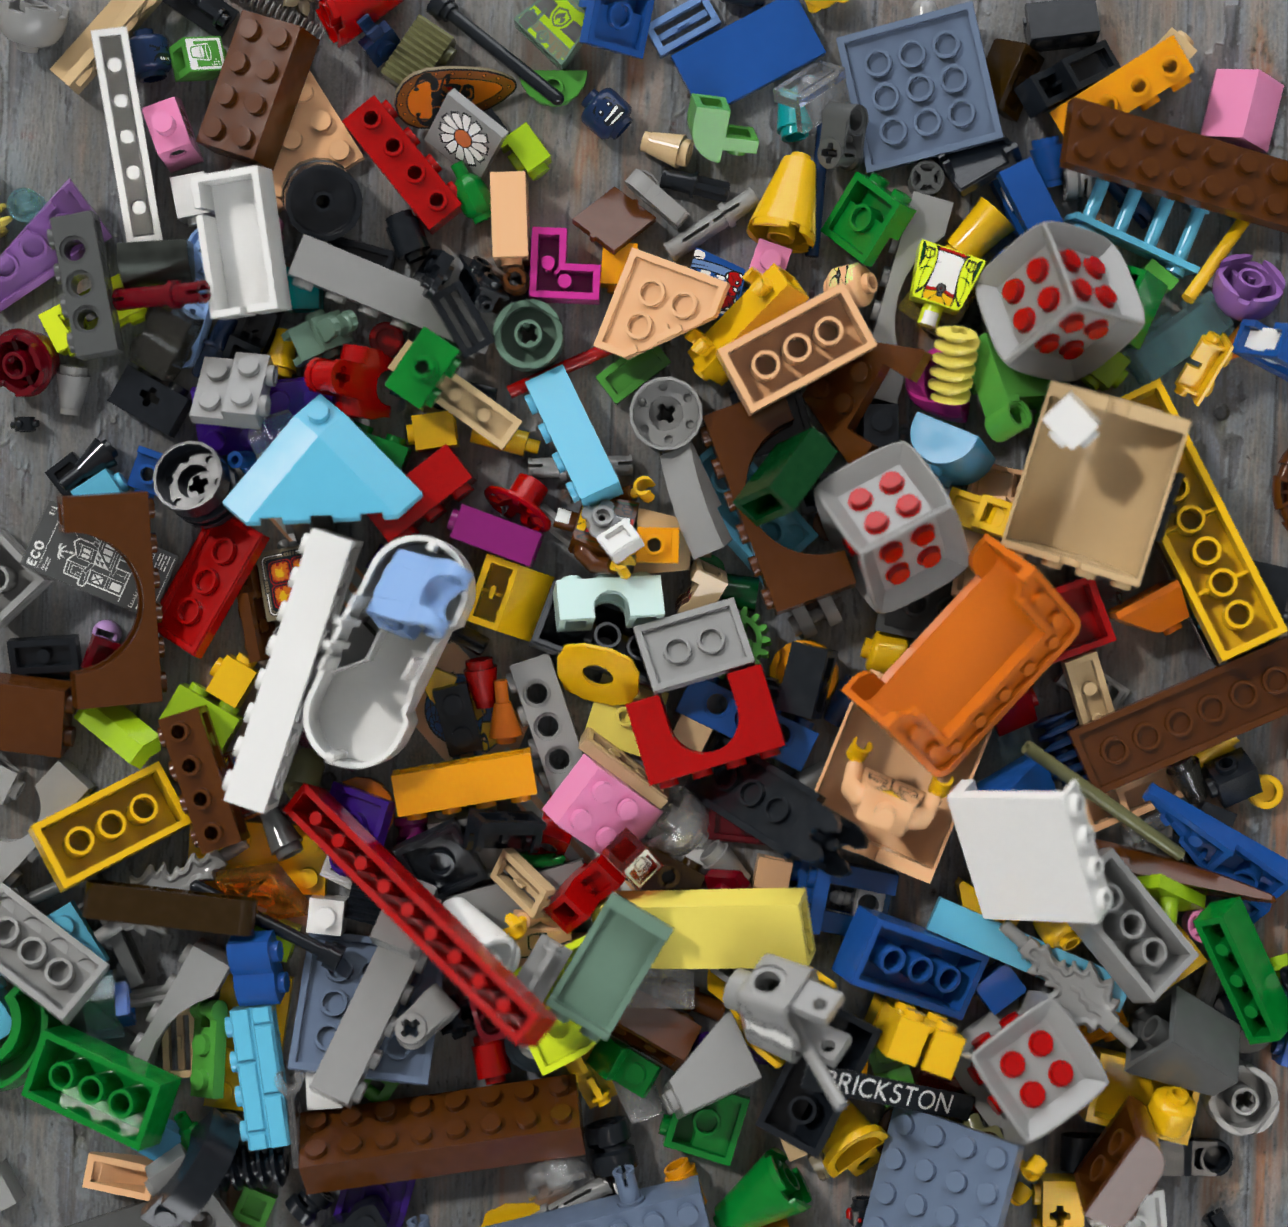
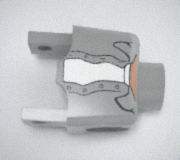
(799, 992)

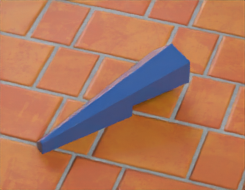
(1222, 848)

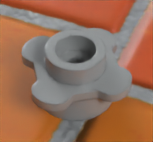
(591, 516)

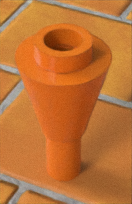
(504, 722)

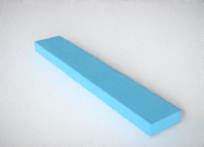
(984, 936)

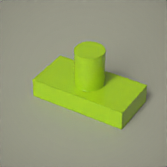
(1172, 895)

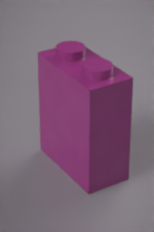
(495, 535)

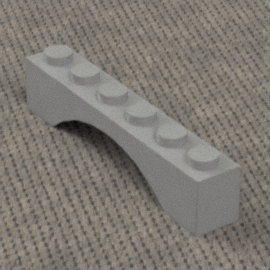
(927, 224)
(200, 977)

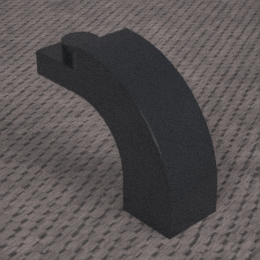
(199, 1175)

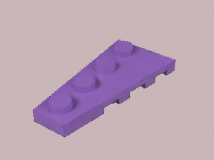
(29, 258)

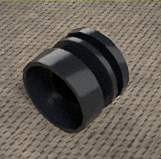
(194, 483)

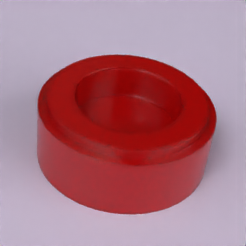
(386, 338)

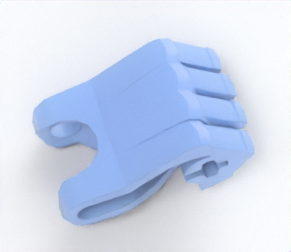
(416, 593)

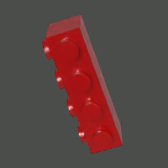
(403, 164)

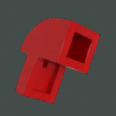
(582, 893)

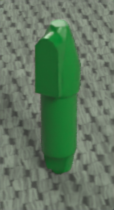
(543, 860)

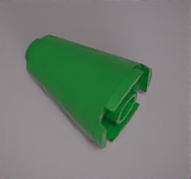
(764, 1194)

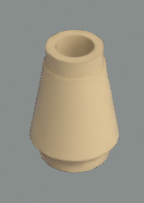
(668, 148)

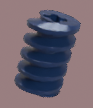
(1059, 741)

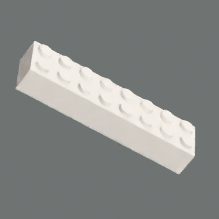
(294, 654)

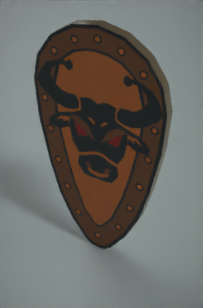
(424, 91)

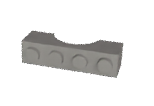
(56, 790)

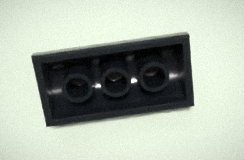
(607, 631)

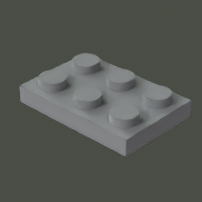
(693, 646)

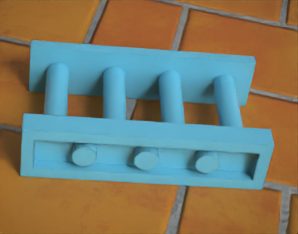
(1176, 263)

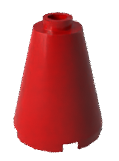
(341, 16)

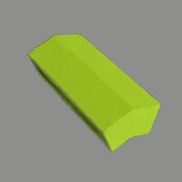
(121, 732)

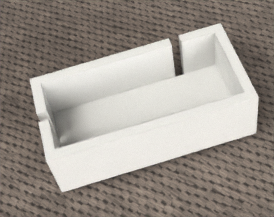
(241, 243)

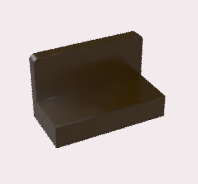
(1008, 67)

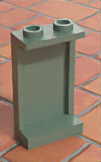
(608, 967)

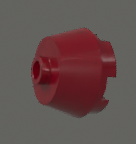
(27, 362)

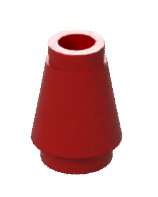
(480, 676)

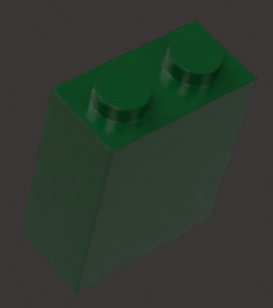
(785, 476)

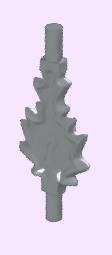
(195, 869)
(1078, 991)

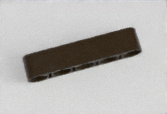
(170, 907)

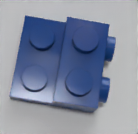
(617, 25)

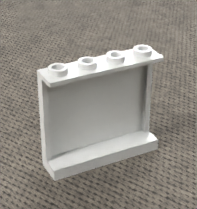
(1031, 854)

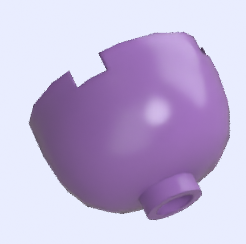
(1247, 287)

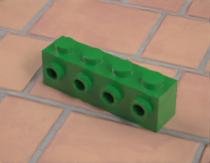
(1244, 970)

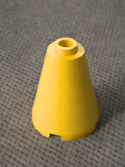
(788, 206)

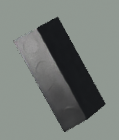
(807, 1116)

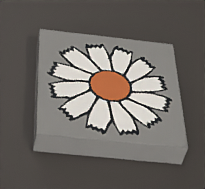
(466, 133)

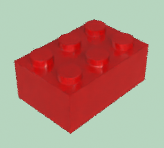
(440, 480)

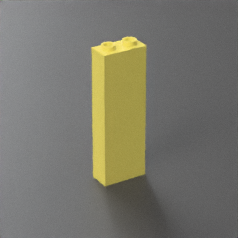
(728, 926)

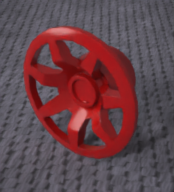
(522, 498)

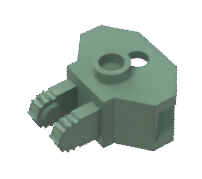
(322, 335)

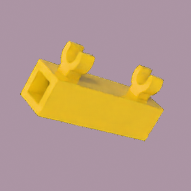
(764, 301)

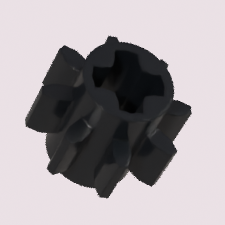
(462, 1022)

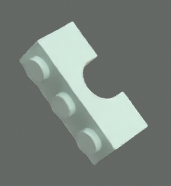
(638, 598)

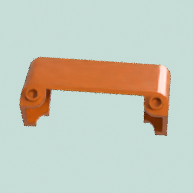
(969, 660)

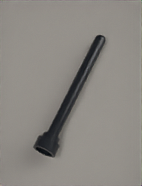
(447, 11)
(328, 953)

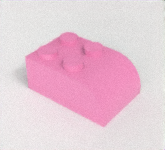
(599, 806)

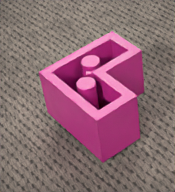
(555, 279)

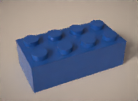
(909, 963)

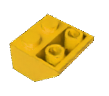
(509, 597)

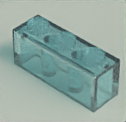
(1175, 338)

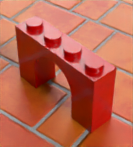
(668, 758)

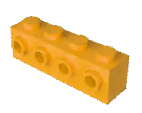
(1137, 81)
(464, 783)

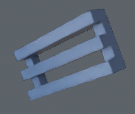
(688, 37)

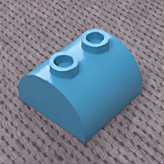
(949, 451)

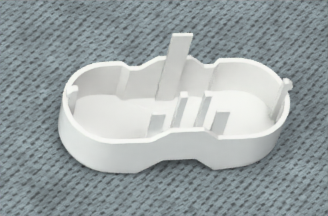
(368, 707)

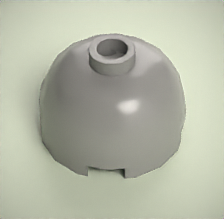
(32, 23)

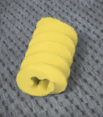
(955, 365)

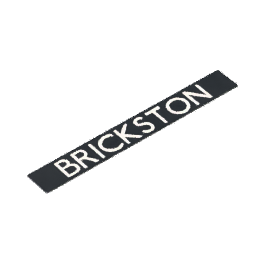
(895, 1093)

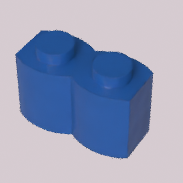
(257, 968)

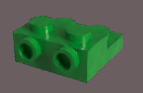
(868, 217)
(708, 1131)

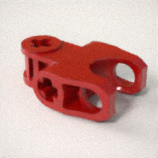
(351, 380)

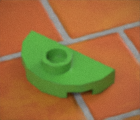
(568, 82)

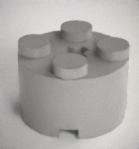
(1251, 1114)

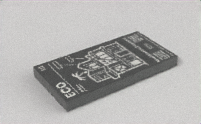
(88, 562)

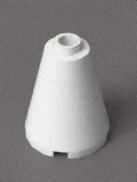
(486, 931)

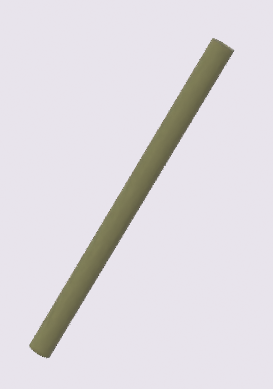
(1104, 801)

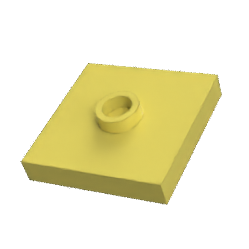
(614, 721)

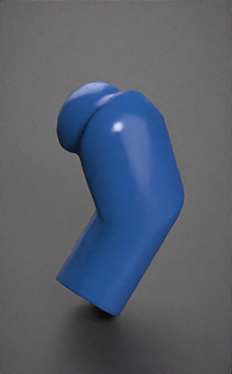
(242, 460)

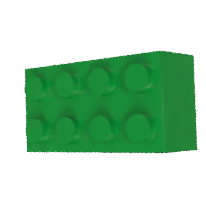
(101, 1087)

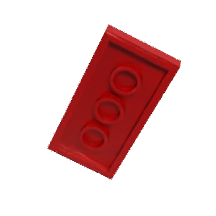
(209, 584)

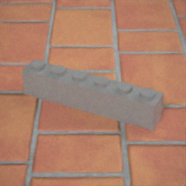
(376, 290)
(365, 1025)

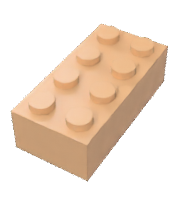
(796, 349)

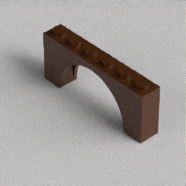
(788, 576)
(132, 670)

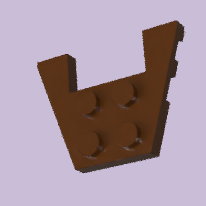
(846, 393)

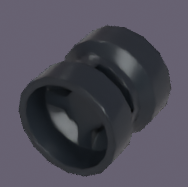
(306, 1207)

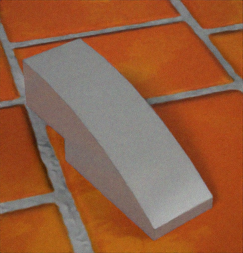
(694, 501)

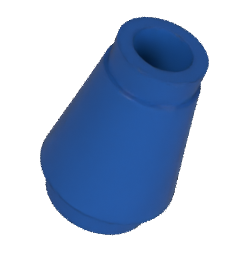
(1046, 157)

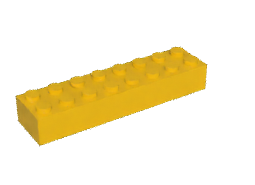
(1211, 555)

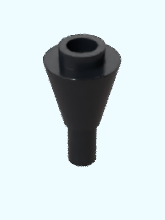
(94, 460)

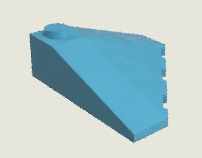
(321, 469)

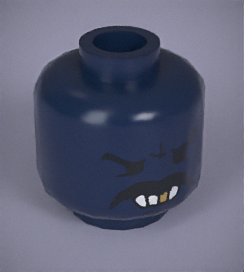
(150, 55)

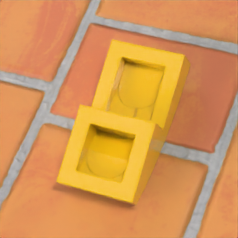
(981, 513)

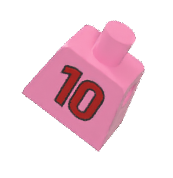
(172, 132)

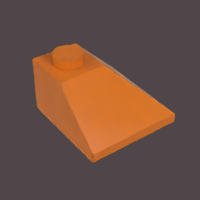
(1154, 609)

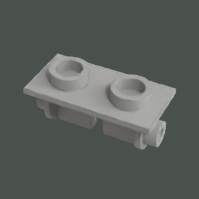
(543, 966)

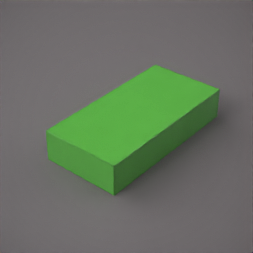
(627, 376)

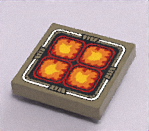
(274, 574)

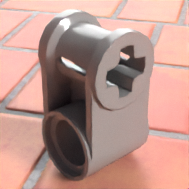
(430, 1013)

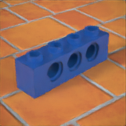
(694, 706)

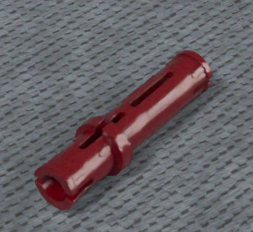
(173, 294)

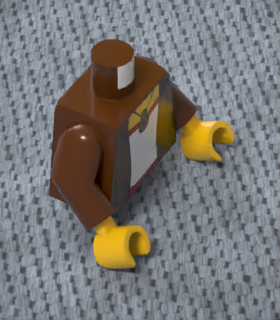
(586, 547)

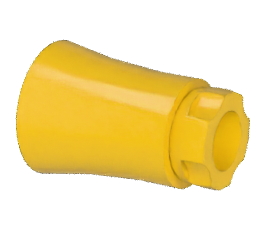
(980, 230)

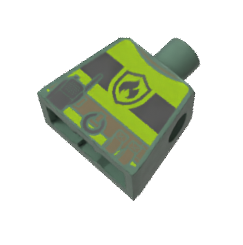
(553, 29)

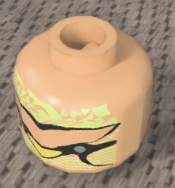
(857, 279)

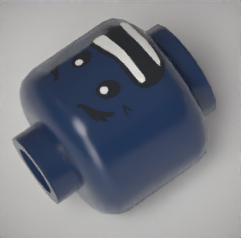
(606, 113)

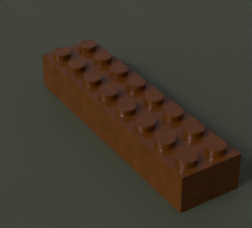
(441, 1134)

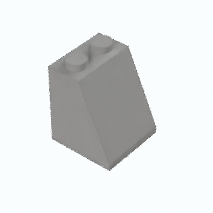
(712, 1071)

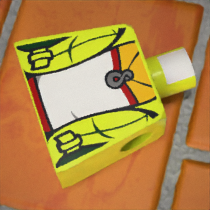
(941, 281)

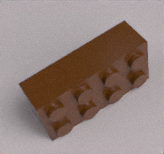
(257, 89)

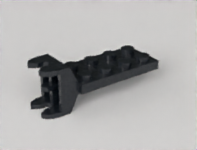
(779, 811)

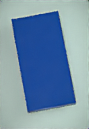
(750, 52)

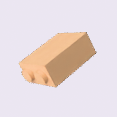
(510, 219)

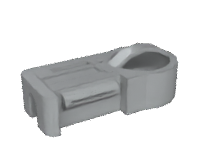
(656, 197)

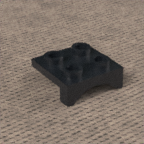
(978, 165)

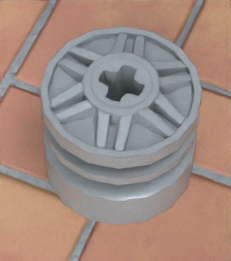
(686, 416)

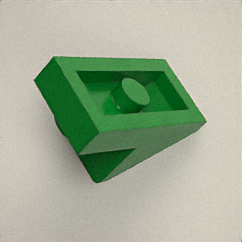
(624, 1065)

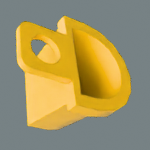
(852, 1143)

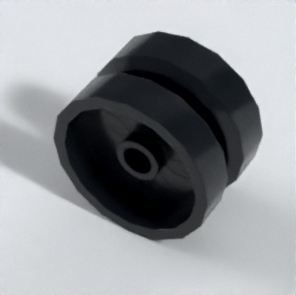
(317, 178)

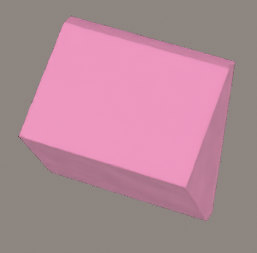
(1242, 108)

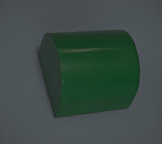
(743, 589)

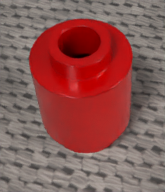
(490, 1060)

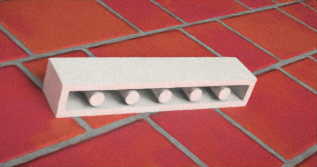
(126, 134)

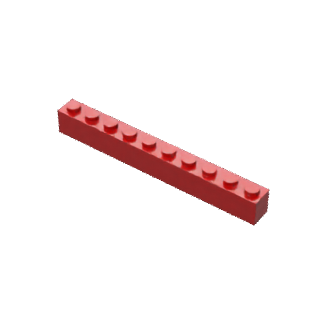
(421, 916)

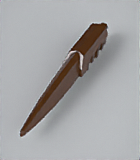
(1192, 876)

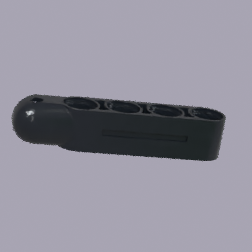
(1199, 1158)

